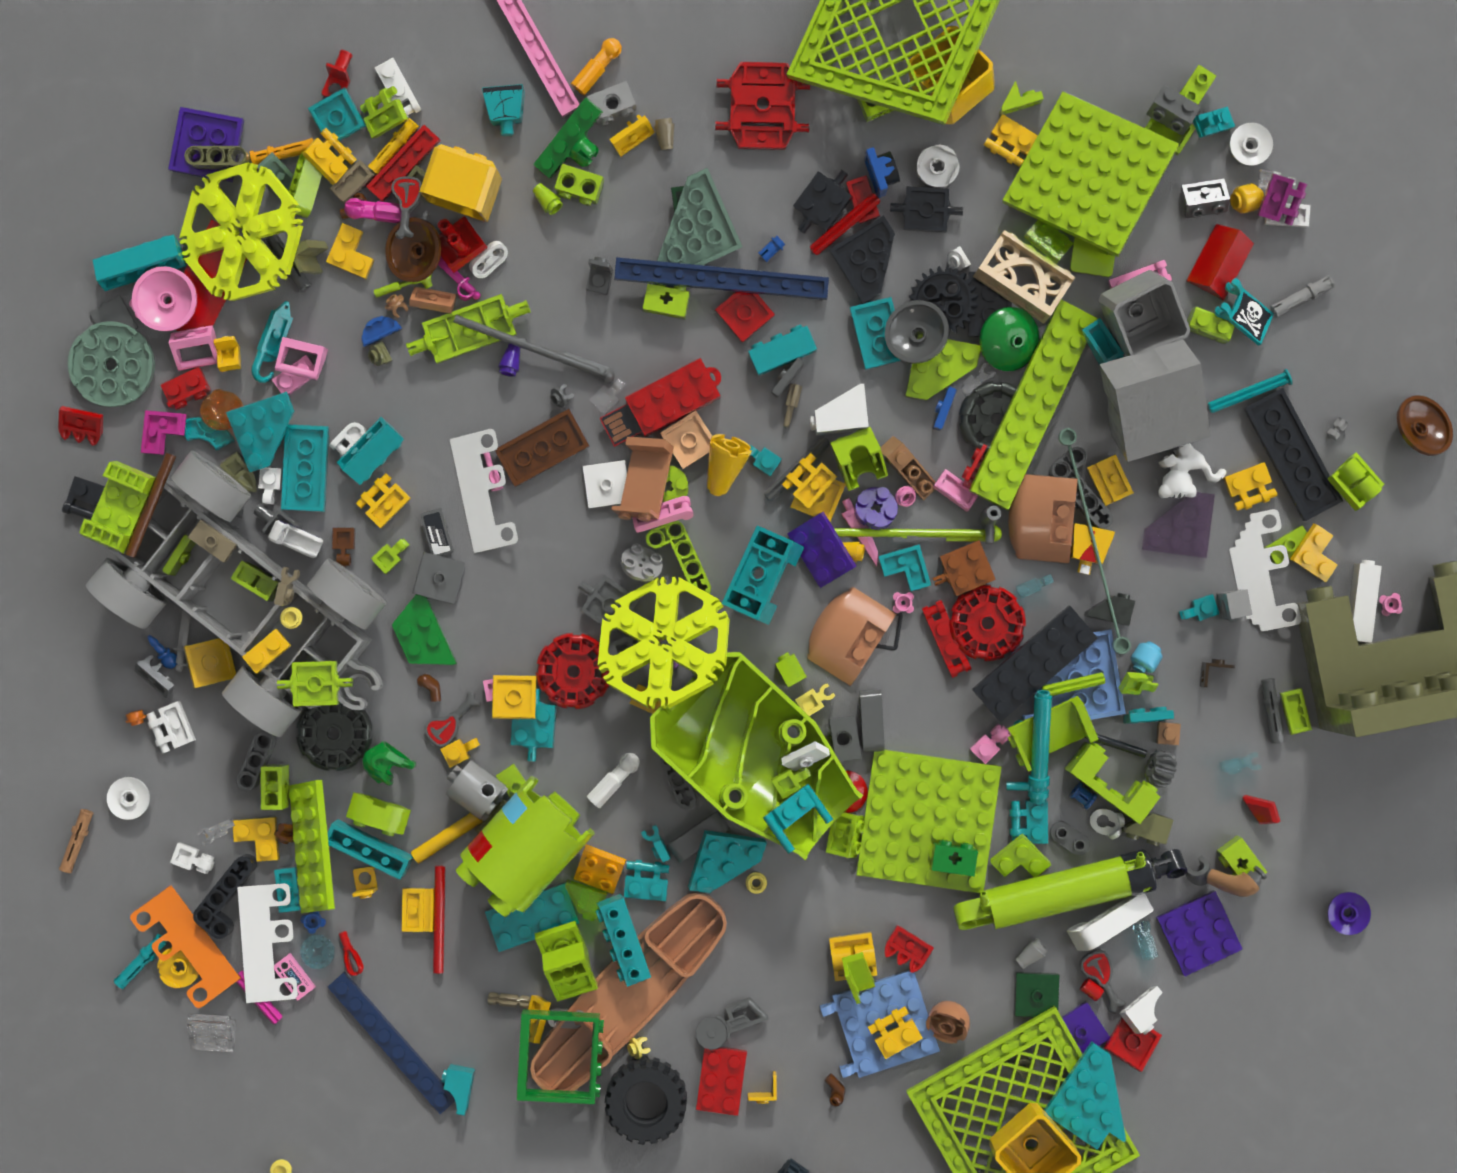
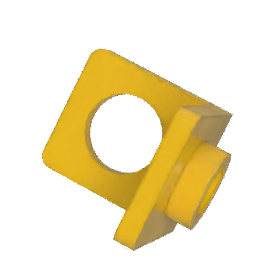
(365, 890)
(765, 1097)

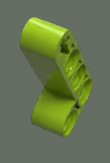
(676, 541)

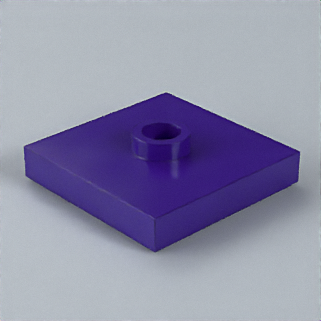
(1085, 1026)

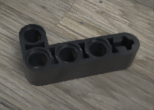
(227, 891)

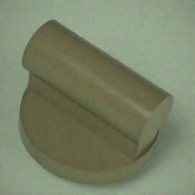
(379, 354)

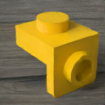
(228, 353)

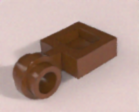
(343, 540)

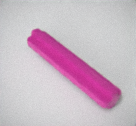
(266, 1008)

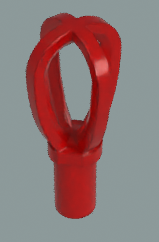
(346, 948)

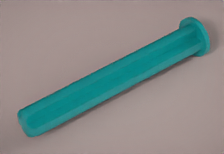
(1250, 391)

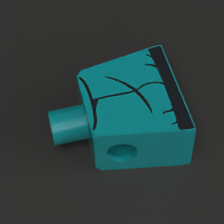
(505, 106)

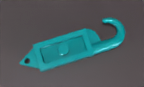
(269, 344)

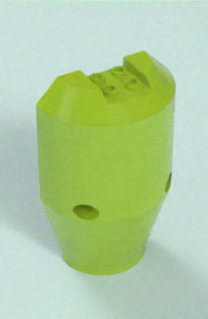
(736, 740)

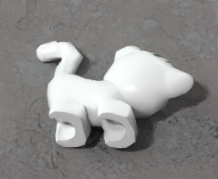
(1177, 481)

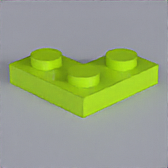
(1020, 852)

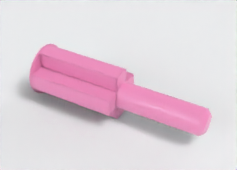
(493, 475)

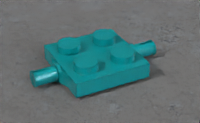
(535, 732)

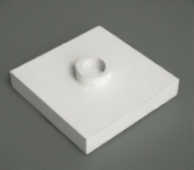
(605, 483)

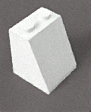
(842, 414)

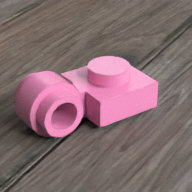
(986, 747)

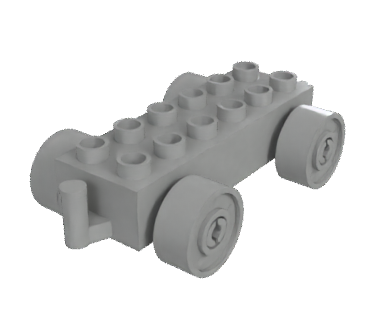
(230, 609)

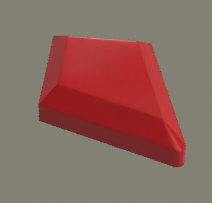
(1263, 810)

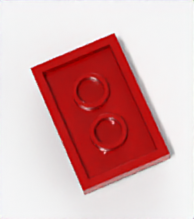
(721, 1080)

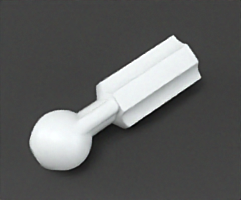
(613, 780)

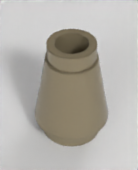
(665, 133)

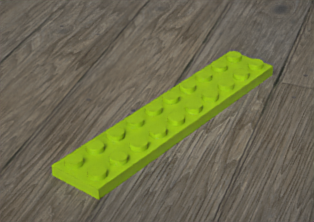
(1032, 406)

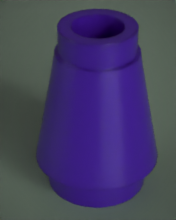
(510, 361)

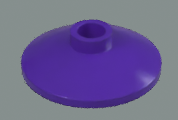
(1357, 919)

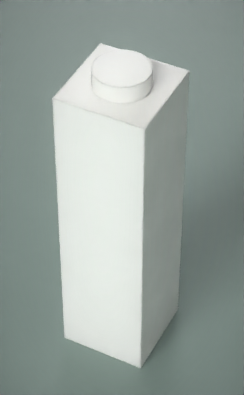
(1364, 598)

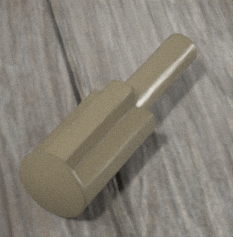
(792, 402)

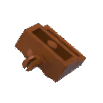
(965, 568)

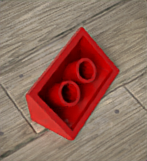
(1220, 260)

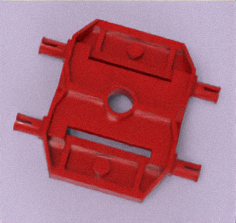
(771, 85)

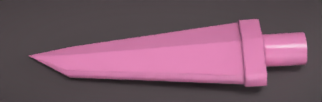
(850, 517)

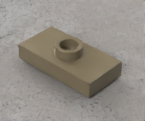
(352, 182)
(212, 541)

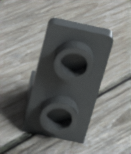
(599, 275)

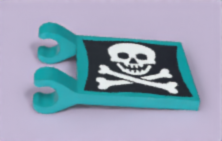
(1246, 314)

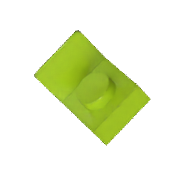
(1015, 102)

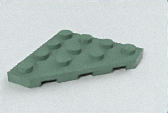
(700, 225)

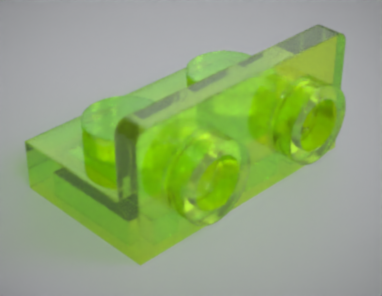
(1048, 240)

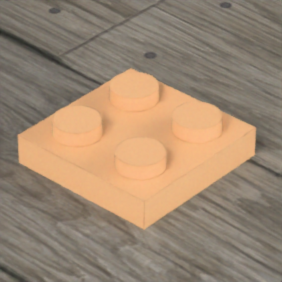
(689, 439)

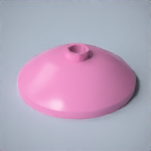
(150, 297)

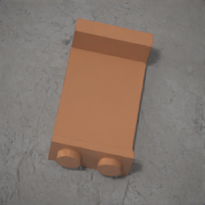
(645, 479)

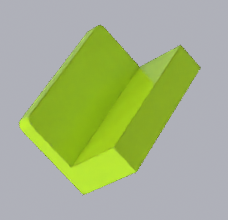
(857, 974)

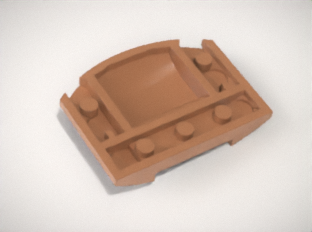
(1043, 518)
(848, 634)

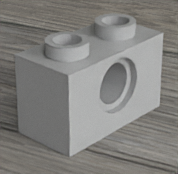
(619, 93)
(1234, 605)

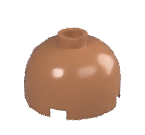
(948, 1022)

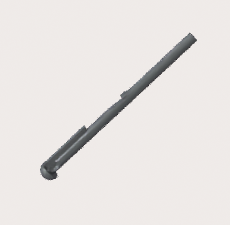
(568, 358)

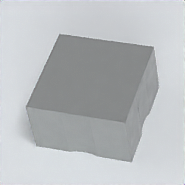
(1155, 400)

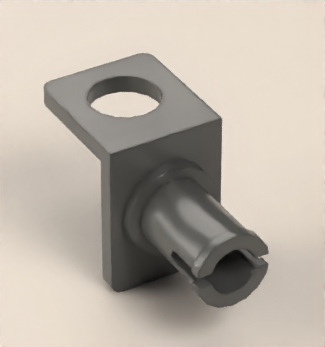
(270, 518)

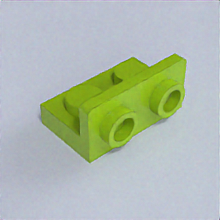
(846, 835)

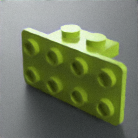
(1091, 259)

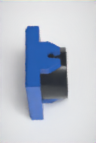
(881, 170)

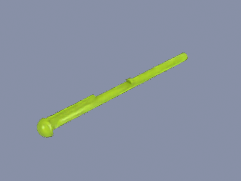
(950, 534)

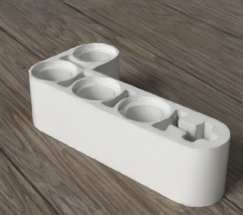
(1109, 923)

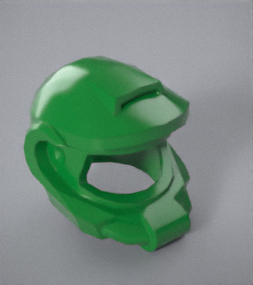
(381, 758)

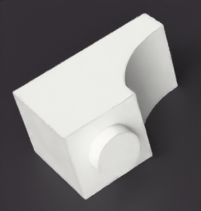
(1140, 1012)

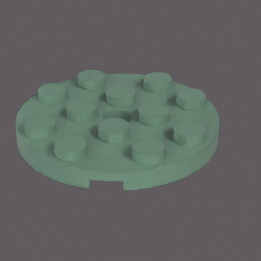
(89, 359)

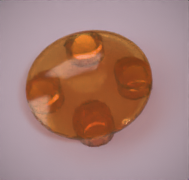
(216, 405)

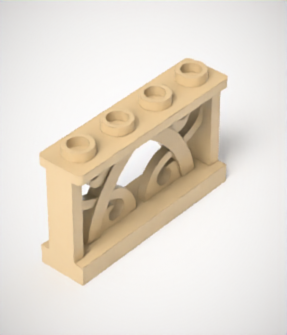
(1042, 267)

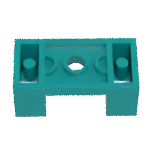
(754, 595)

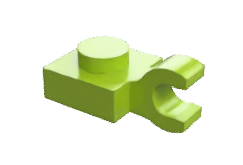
(388, 557)
(1136, 682)
(788, 782)

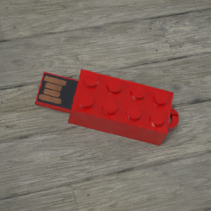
(663, 402)

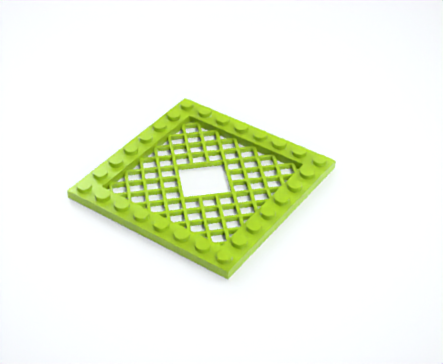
(934, 108)
(995, 1054)

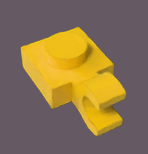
(458, 752)

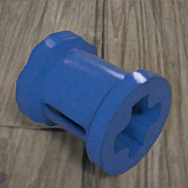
(1083, 795)

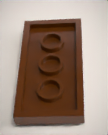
(542, 447)

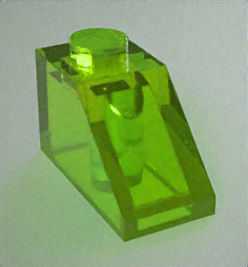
(585, 898)

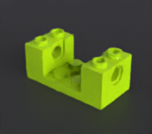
(1137, 800)

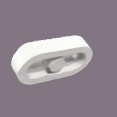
(488, 259)

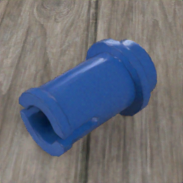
(771, 248)

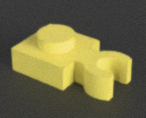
(811, 701)

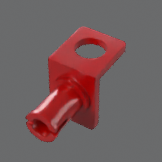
(338, 72)

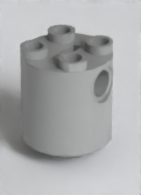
(475, 789)

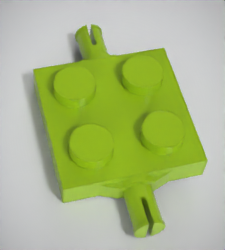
(315, 683)

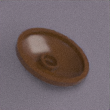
(405, 255)
(1424, 425)

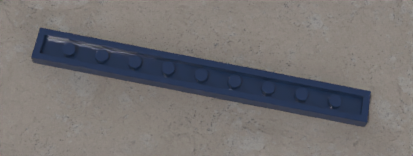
(721, 278)

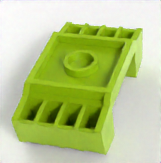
(118, 506)

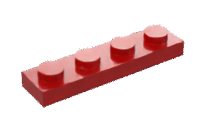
(403, 162)

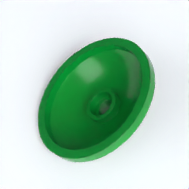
(999, 337)

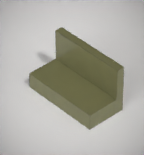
(306, 256)

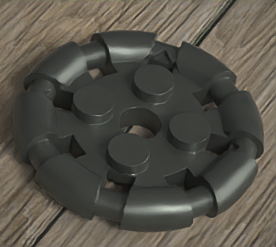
(984, 412)
(328, 746)

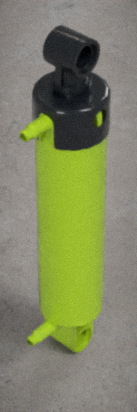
(1069, 889)

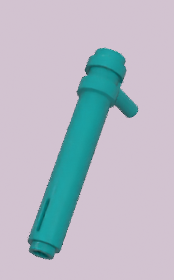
(1039, 778)

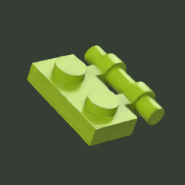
(385, 118)

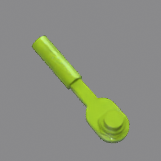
(398, 286)

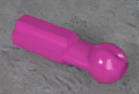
(373, 210)

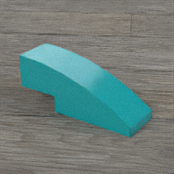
(1102, 342)

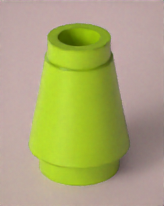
(548, 200)

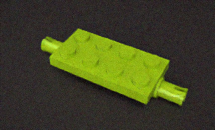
(452, 340)

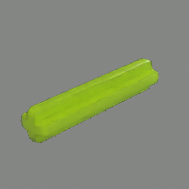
(1075, 684)

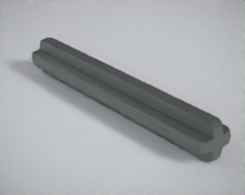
(819, 447)

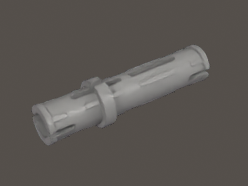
(1310, 292)

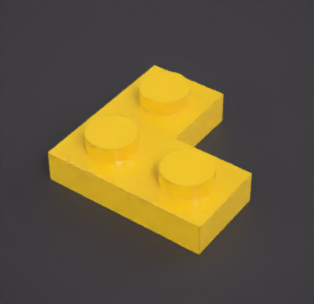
(344, 253)
(1310, 556)
(261, 831)

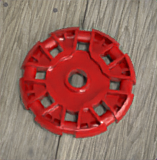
(978, 632)
(560, 671)

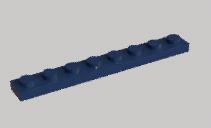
(391, 1042)

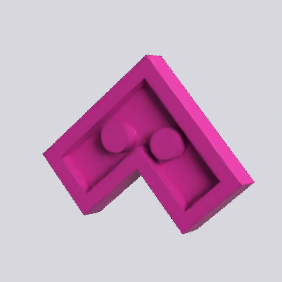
(156, 427)

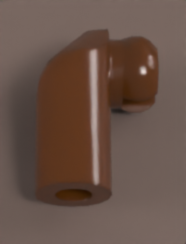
(430, 684)
(837, 1090)

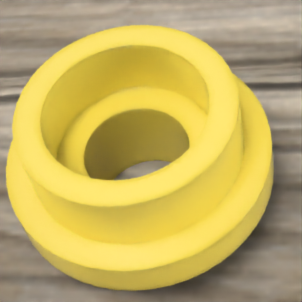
(756, 889)

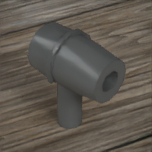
(988, 519)

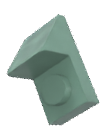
(279, 169)

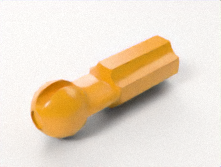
(610, 49)

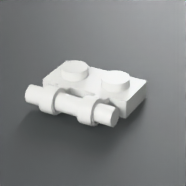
(176, 725)

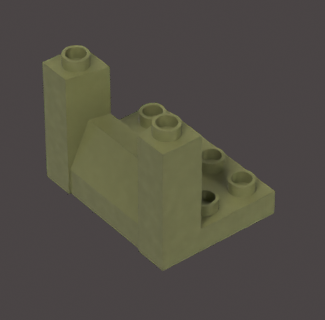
(1383, 681)

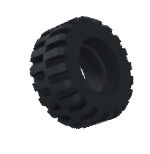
(646, 1128)

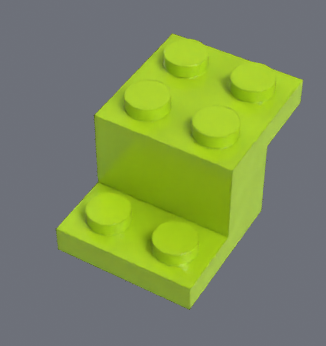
(566, 961)

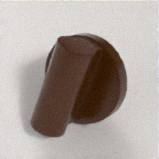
(284, 833)

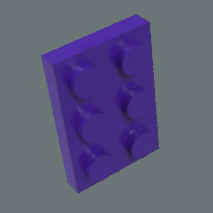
(822, 549)

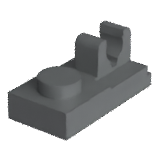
(160, 682)

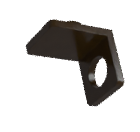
(1205, 670)

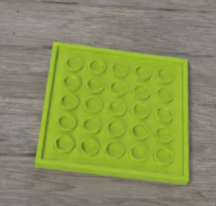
(1090, 173)
(919, 803)

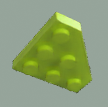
(943, 370)

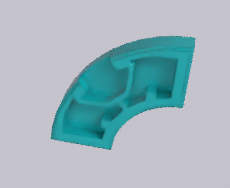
(197, 429)

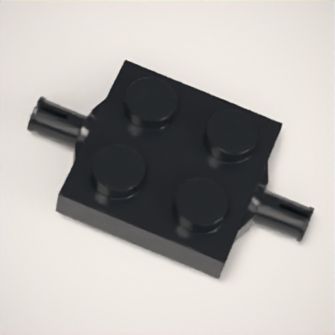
(823, 201)
(926, 209)

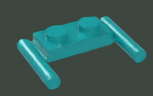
(792, 810)

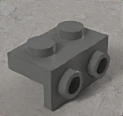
(1173, 110)

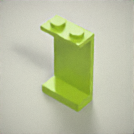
(1068, 724)

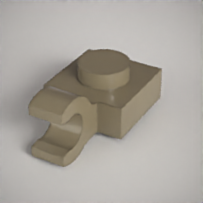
(285, 588)

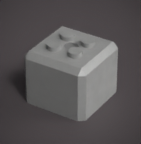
(1157, 322)

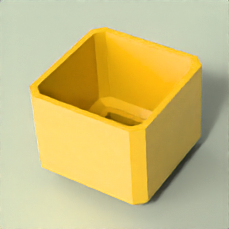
(976, 87)
(461, 182)
(1053, 1150)

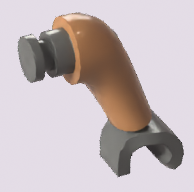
(1239, 885)

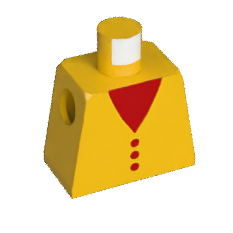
(1083, 548)

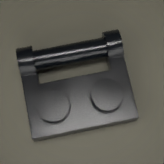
(84, 491)

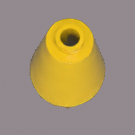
(725, 462)

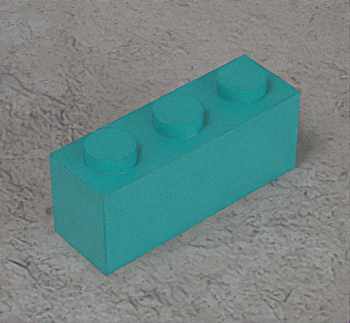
(782, 349)
(370, 451)

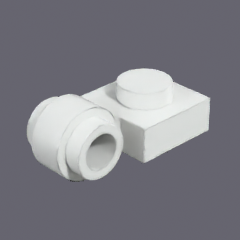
(186, 857)

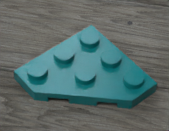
(261, 428)
(723, 858)

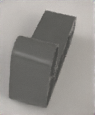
(1065, 461)

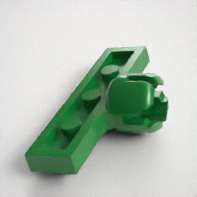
(571, 141)

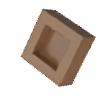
(1168, 733)

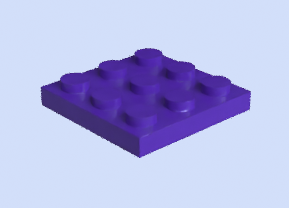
(203, 129)
(1199, 933)

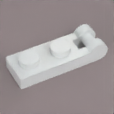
(392, 76)

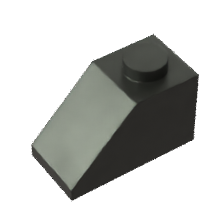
(1122, 608)

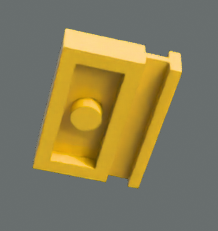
(1110, 480)
(417, 910)

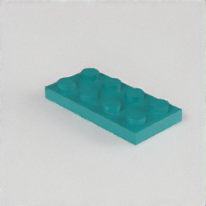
(305, 468)
(548, 911)

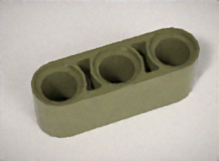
(208, 153)

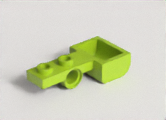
(1193, 90)

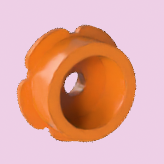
(135, 717)

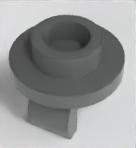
(558, 397)

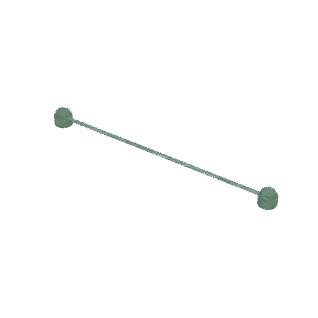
(1120, 644)

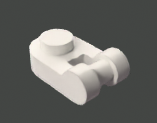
(351, 433)

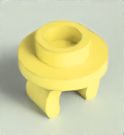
(635, 1049)

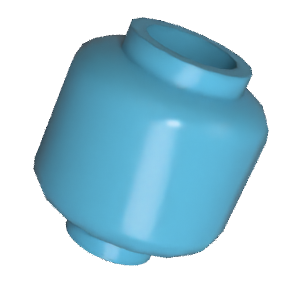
(1146, 657)

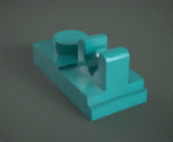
(1213, 122)

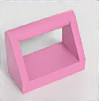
(192, 338)
(287, 344)

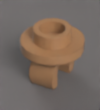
(394, 302)

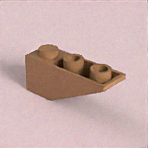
(908, 467)

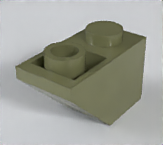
(1153, 828)

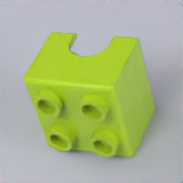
(858, 455)

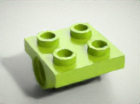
(1356, 481)

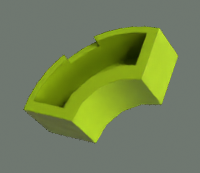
(378, 813)

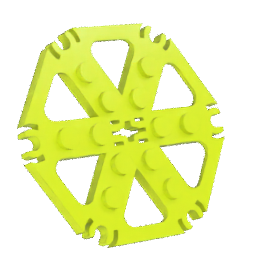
(254, 228)
(660, 660)

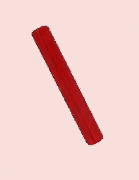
(845, 224)

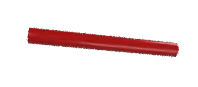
(439, 919)

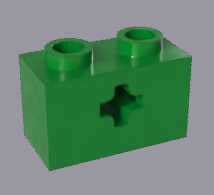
(964, 865)

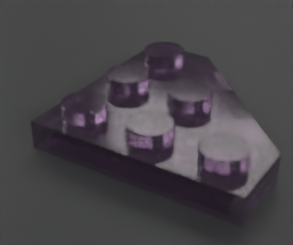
(1182, 528)

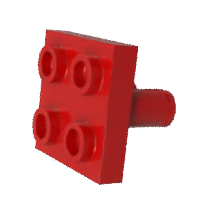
(459, 243)

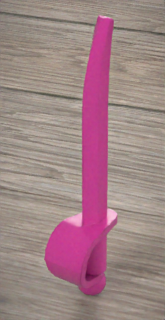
(463, 282)

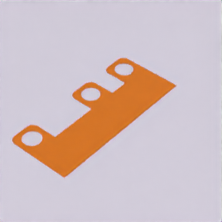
(192, 940)

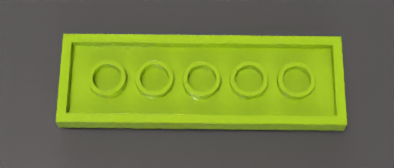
(311, 846)

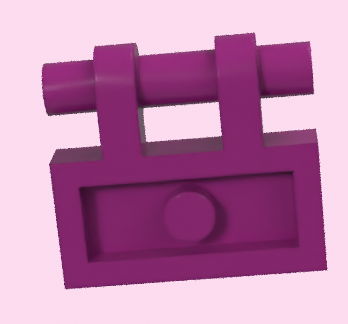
(1276, 197)

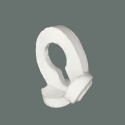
(1112, 832)

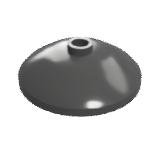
(915, 319)

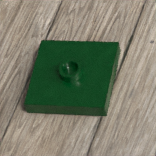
(1035, 993)

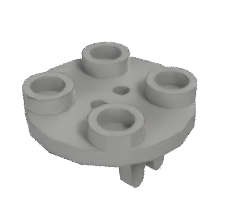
(641, 563)

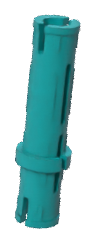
(144, 957)

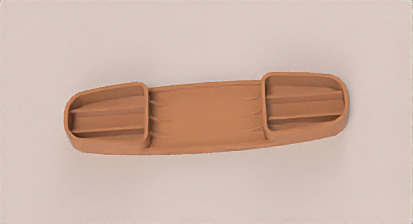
(673, 952)

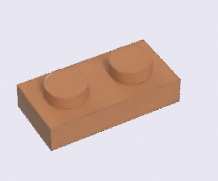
(432, 300)

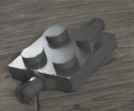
(601, 598)

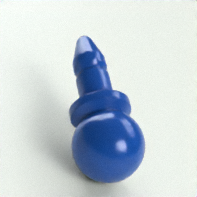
(167, 658)

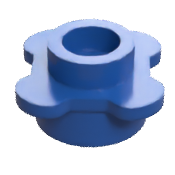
(311, 927)

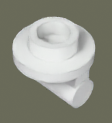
(958, 259)

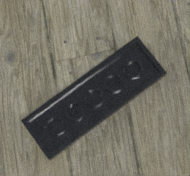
(1292, 454)
(1034, 663)

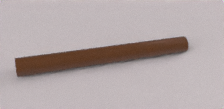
(150, 505)

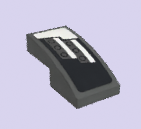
(436, 532)

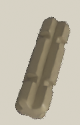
(508, 1000)

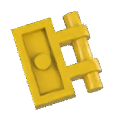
(1015, 136)
(325, 160)
(1249, 479)
(814, 485)
(387, 505)
(897, 1038)

